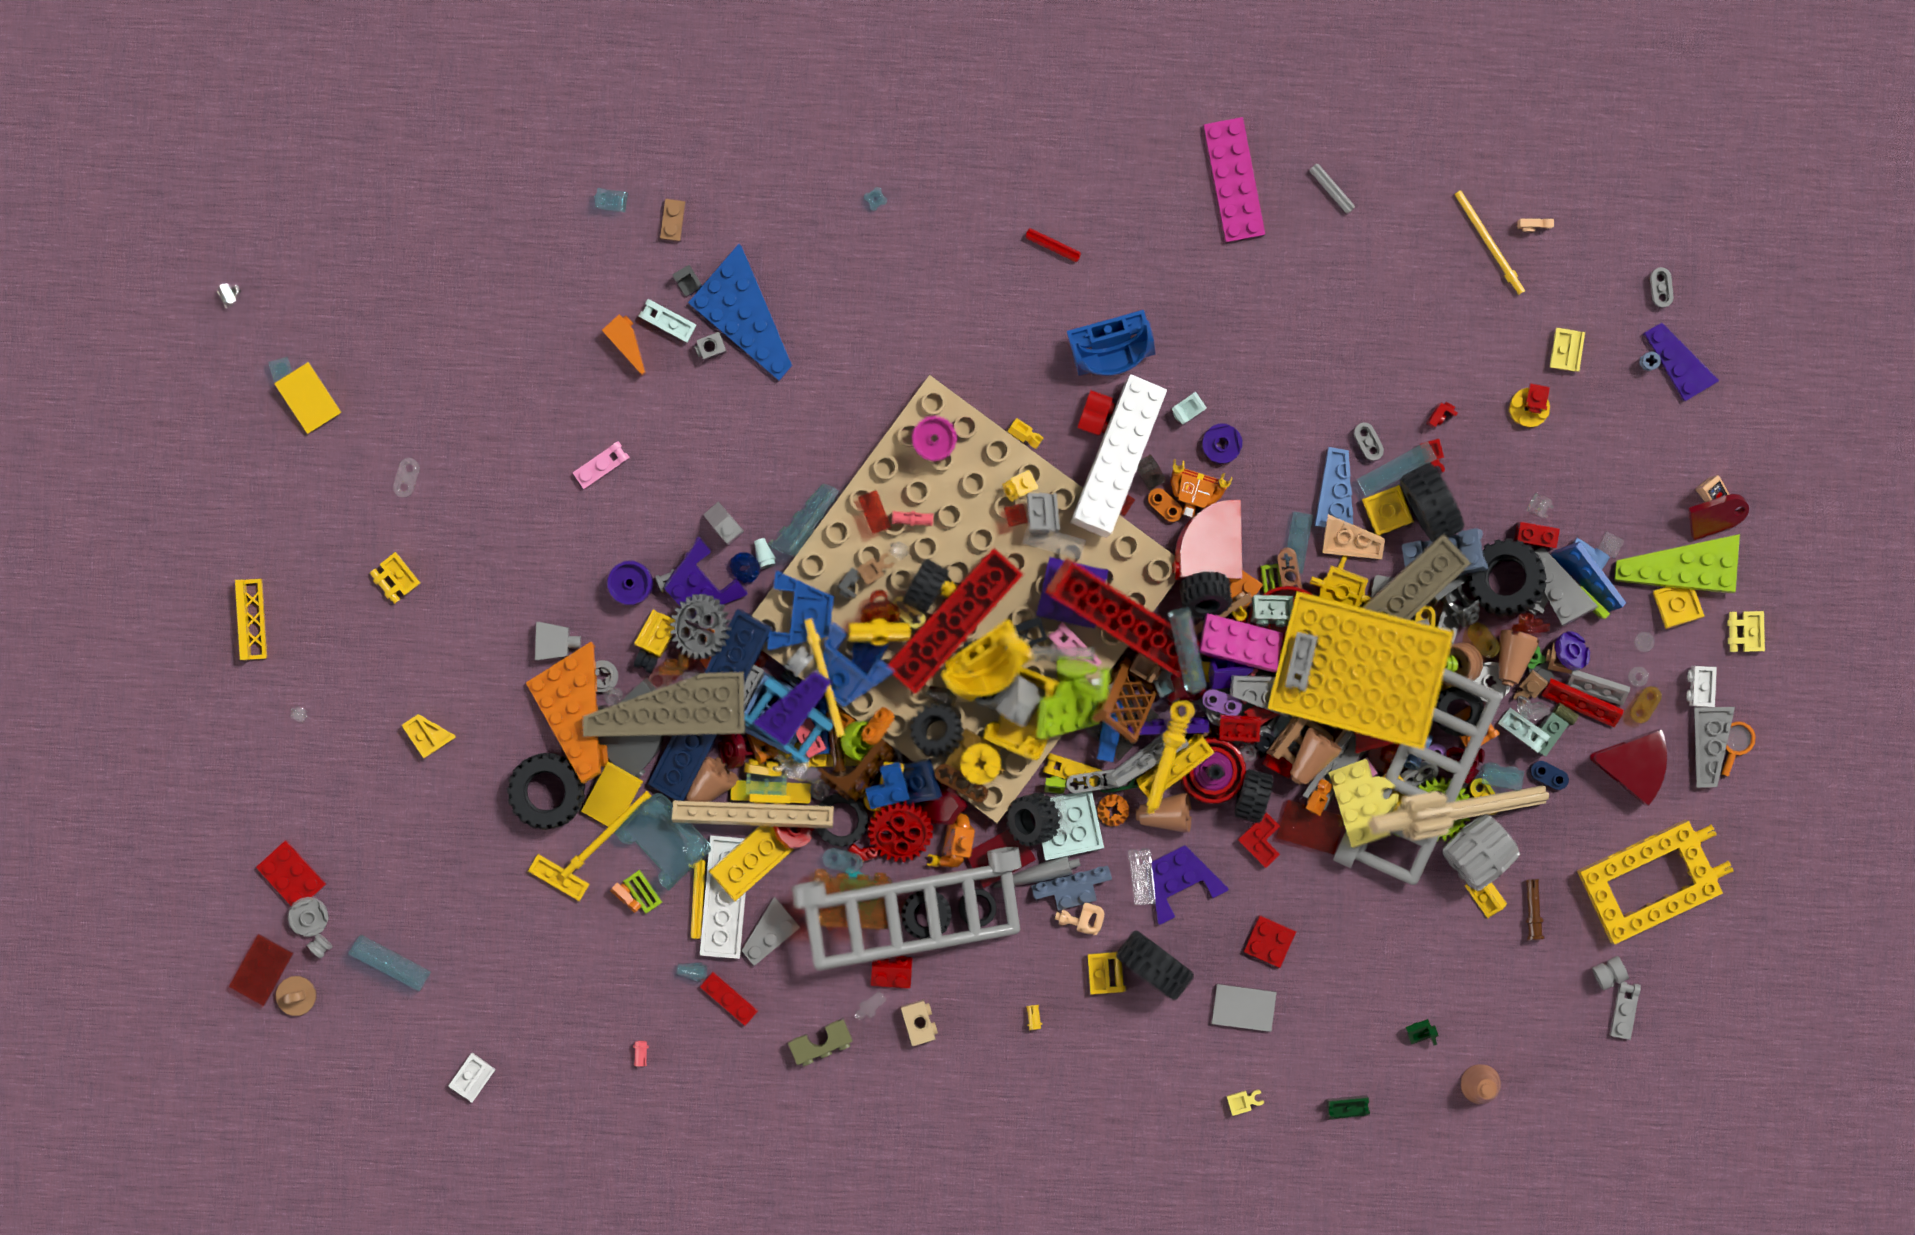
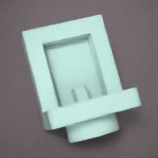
(1188, 408)

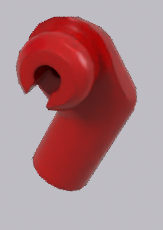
(865, 853)

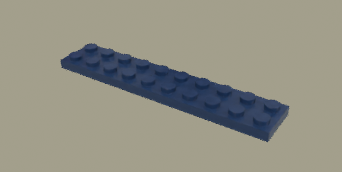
(688, 751)

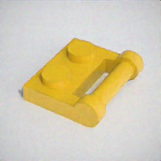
(1099, 973)

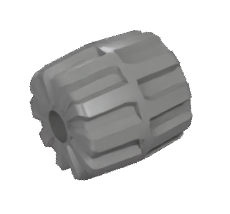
(1481, 852)

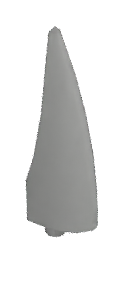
(1044, 871)

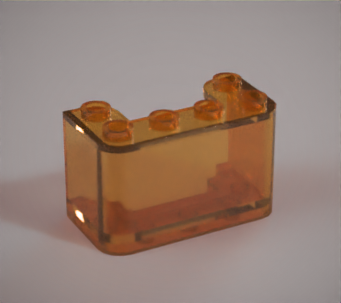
(871, 912)

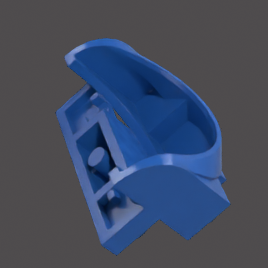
(1111, 344)

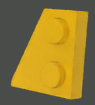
(426, 735)

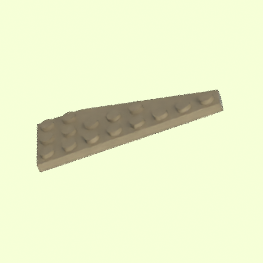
(693, 706)

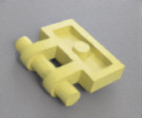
(1753, 631)

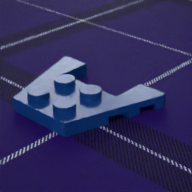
(807, 604)
(846, 678)

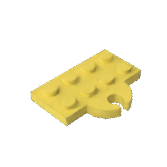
(1360, 798)

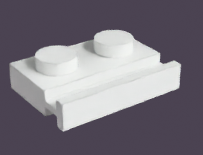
(472, 1077)

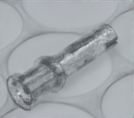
(1054, 653)

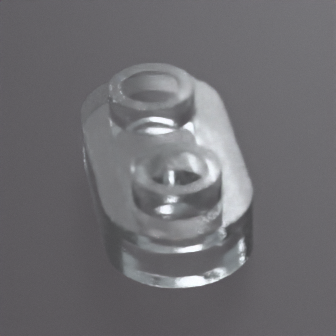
(406, 477)

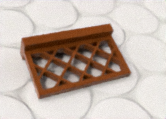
(1117, 681)

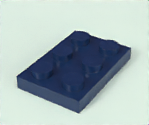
(920, 781)

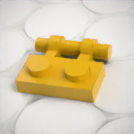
(400, 575)

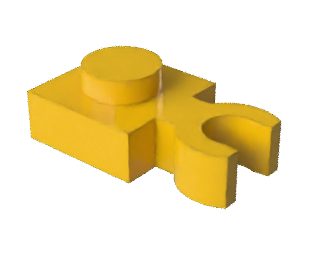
(1024, 432)

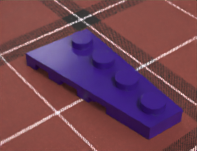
(1682, 366)
(790, 711)
(1159, 726)

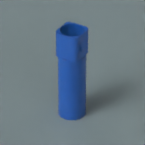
(1108, 739)

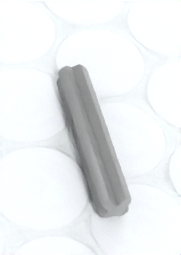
(1332, 188)

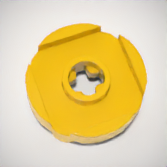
(1524, 417)
(986, 753)

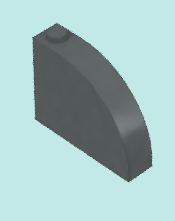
(633, 752)

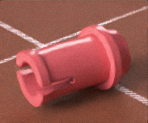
(640, 1053)

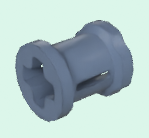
(1645, 365)

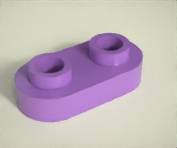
(1221, 703)

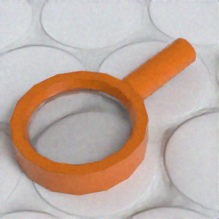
(1740, 742)

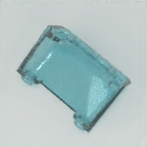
(671, 845)

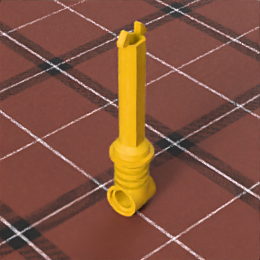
(1173, 740)

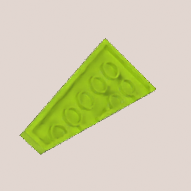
(1695, 566)

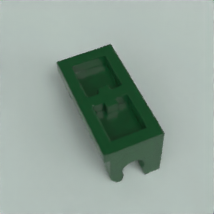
(1348, 1107)

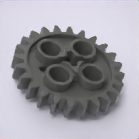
(695, 644)

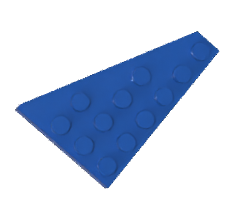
(738, 310)

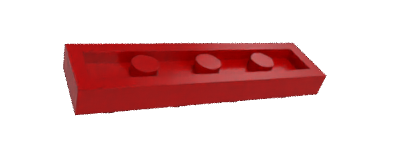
(1582, 702)

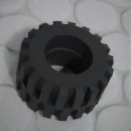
(925, 586)
(1206, 593)
(1454, 693)
(948, 741)
(1253, 796)
(1045, 816)
(911, 924)

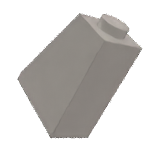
(723, 523)

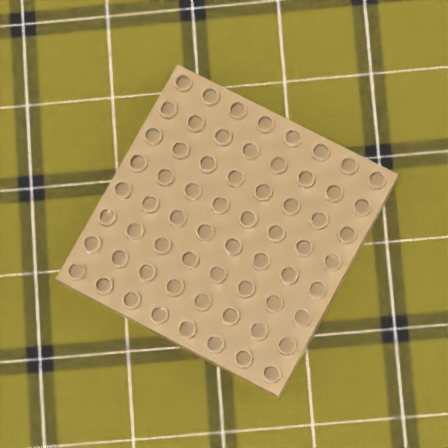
(967, 524)

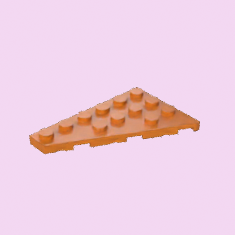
(565, 696)

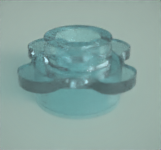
(870, 198)

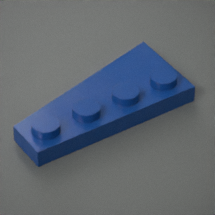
(1589, 575)

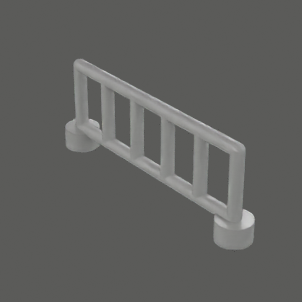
(1346, 854)
(813, 897)

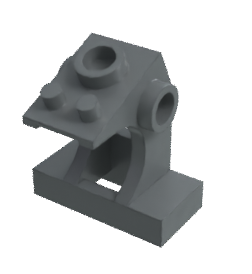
(1453, 592)

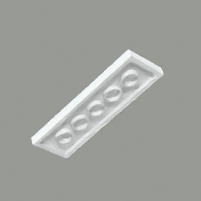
(721, 915)

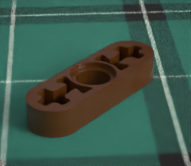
(963, 791)

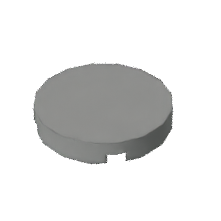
(308, 916)

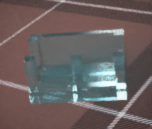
(766, 784)

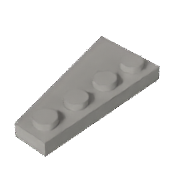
(1563, 592)
(1711, 739)
(1139, 763)

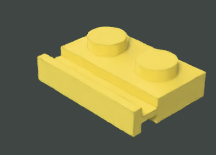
(1567, 349)

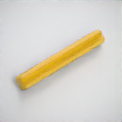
(698, 898)

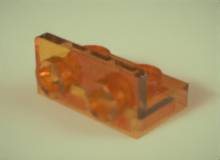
(672, 667)

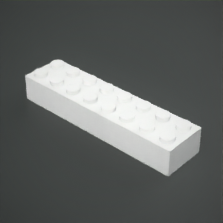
(1118, 456)

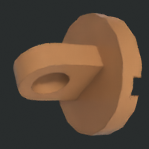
(296, 995)

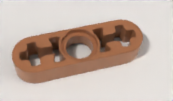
(1283, 563)

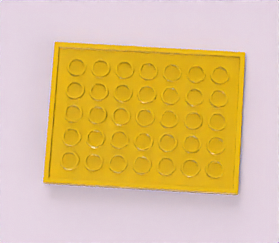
(1366, 670)

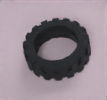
(859, 830)

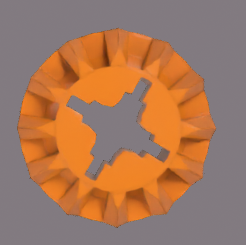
(1122, 807)

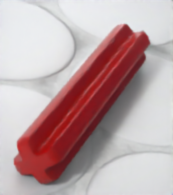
(1053, 245)

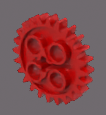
(911, 819)

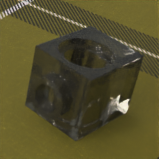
(1150, 472)

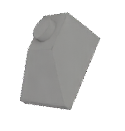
(1021, 701)

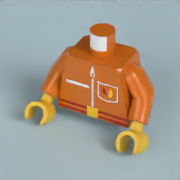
(1196, 488)

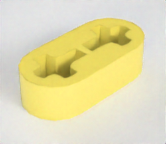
(906, 617)

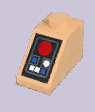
(1712, 488)

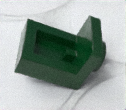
(1422, 1031)

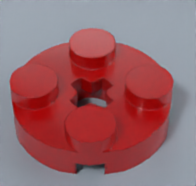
(792, 840)

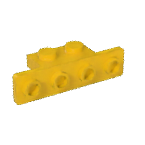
(795, 794)

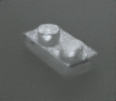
(1065, 825)

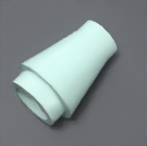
(764, 554)

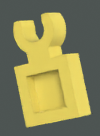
(1241, 1103)

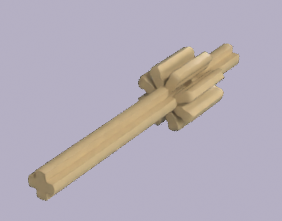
(1430, 815)

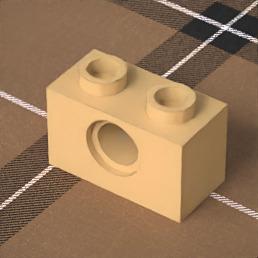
(919, 1034)

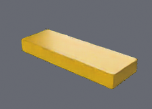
(550, 873)

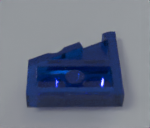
(867, 654)

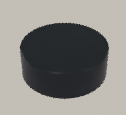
(1265, 742)

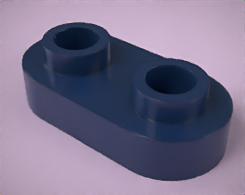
(1550, 775)

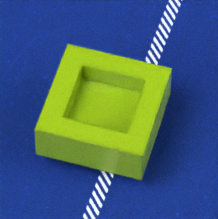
(1055, 785)

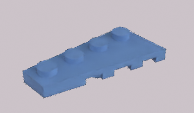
(1335, 488)

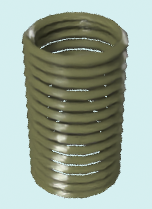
(1567, 714)

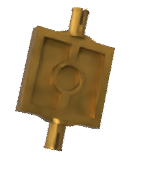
(969, 739)

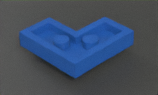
(892, 790)

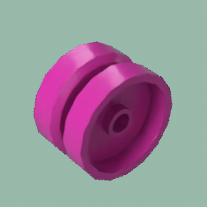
(934, 450)

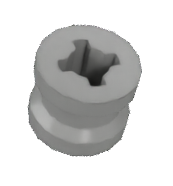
(319, 945)

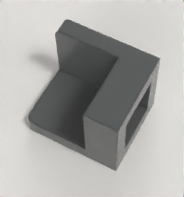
(687, 280)

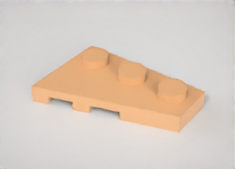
(1350, 540)

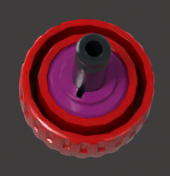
(1217, 776)

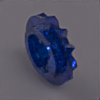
(745, 559)

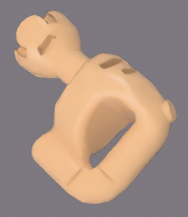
(1083, 922)

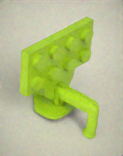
(1074, 699)

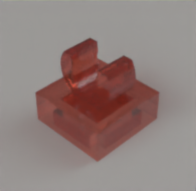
(1015, 515)

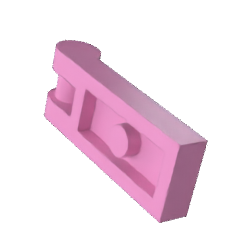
(600, 465)
(1072, 641)

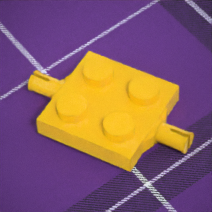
(1342, 587)

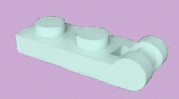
(668, 321)
(1523, 729)

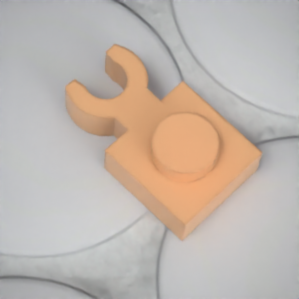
(1530, 225)

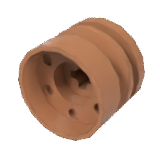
(1471, 661)

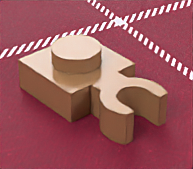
(872, 570)
(1531, 685)

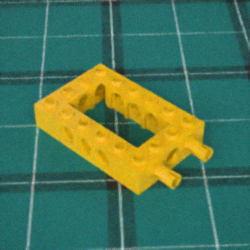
(1678, 836)

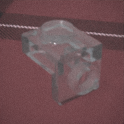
(1532, 711)

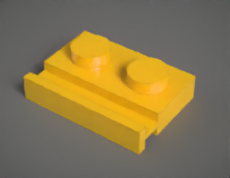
(655, 633)

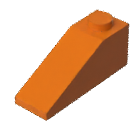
(624, 338)

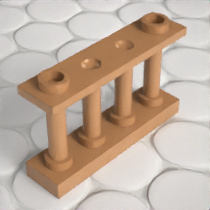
(1292, 733)

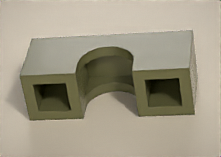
(805, 1050)

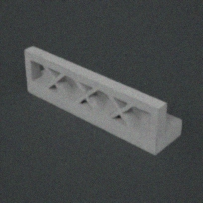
(1346, 757)

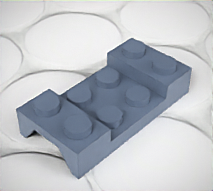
(1466, 541)

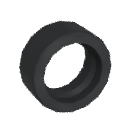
(992, 907)

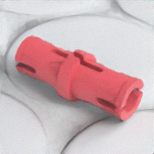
(912, 518)

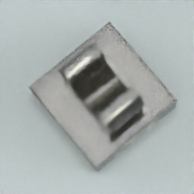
(228, 294)

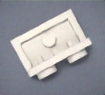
(1702, 686)

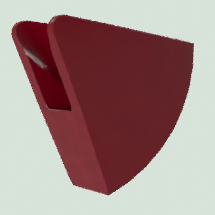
(1636, 764)

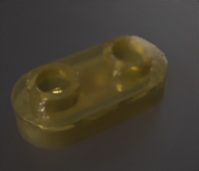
(1484, 641)
(1647, 706)

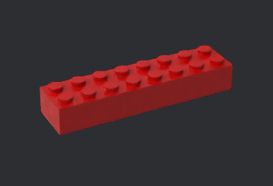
(1116, 614)
(955, 620)

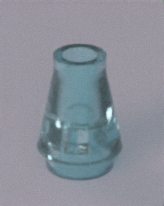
(693, 971)

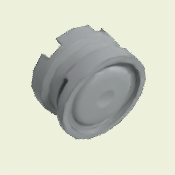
(799, 661)

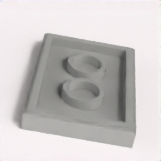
(1244, 1007)

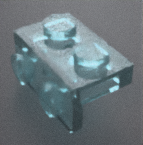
(1502, 777)

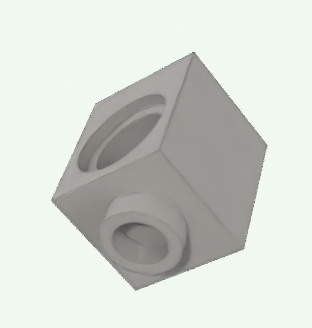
(719, 346)

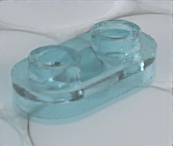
(843, 860)

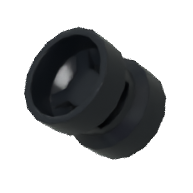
(646, 661)

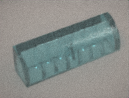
(1187, 650)
(390, 962)

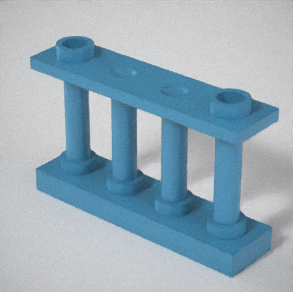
(822, 721)

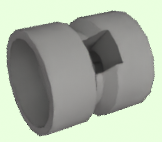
(1611, 972)

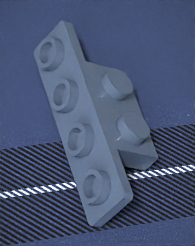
(1073, 889)

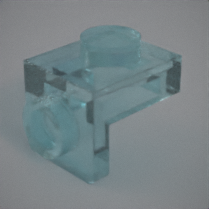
(611, 200)

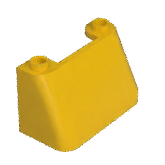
(1017, 737)

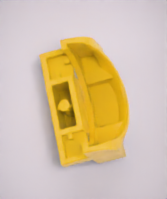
(992, 658)

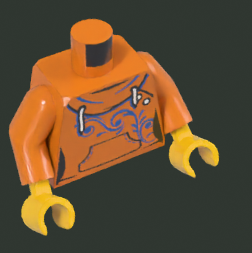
(957, 844)

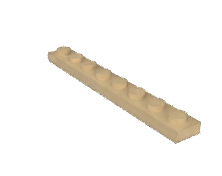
(752, 814)

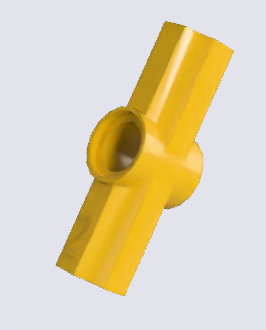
(879, 632)

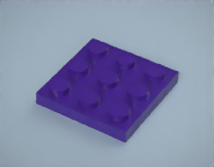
(1056, 610)

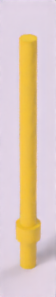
(1510, 275)
(814, 639)
(578, 861)

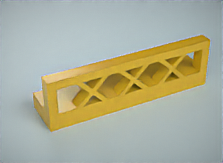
(243, 619)
(1184, 762)

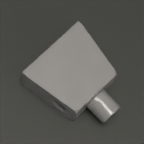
(554, 641)

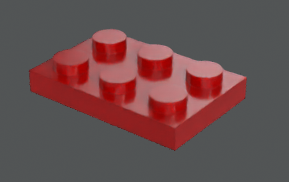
(290, 874)

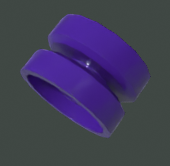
(621, 591)

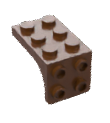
(869, 769)

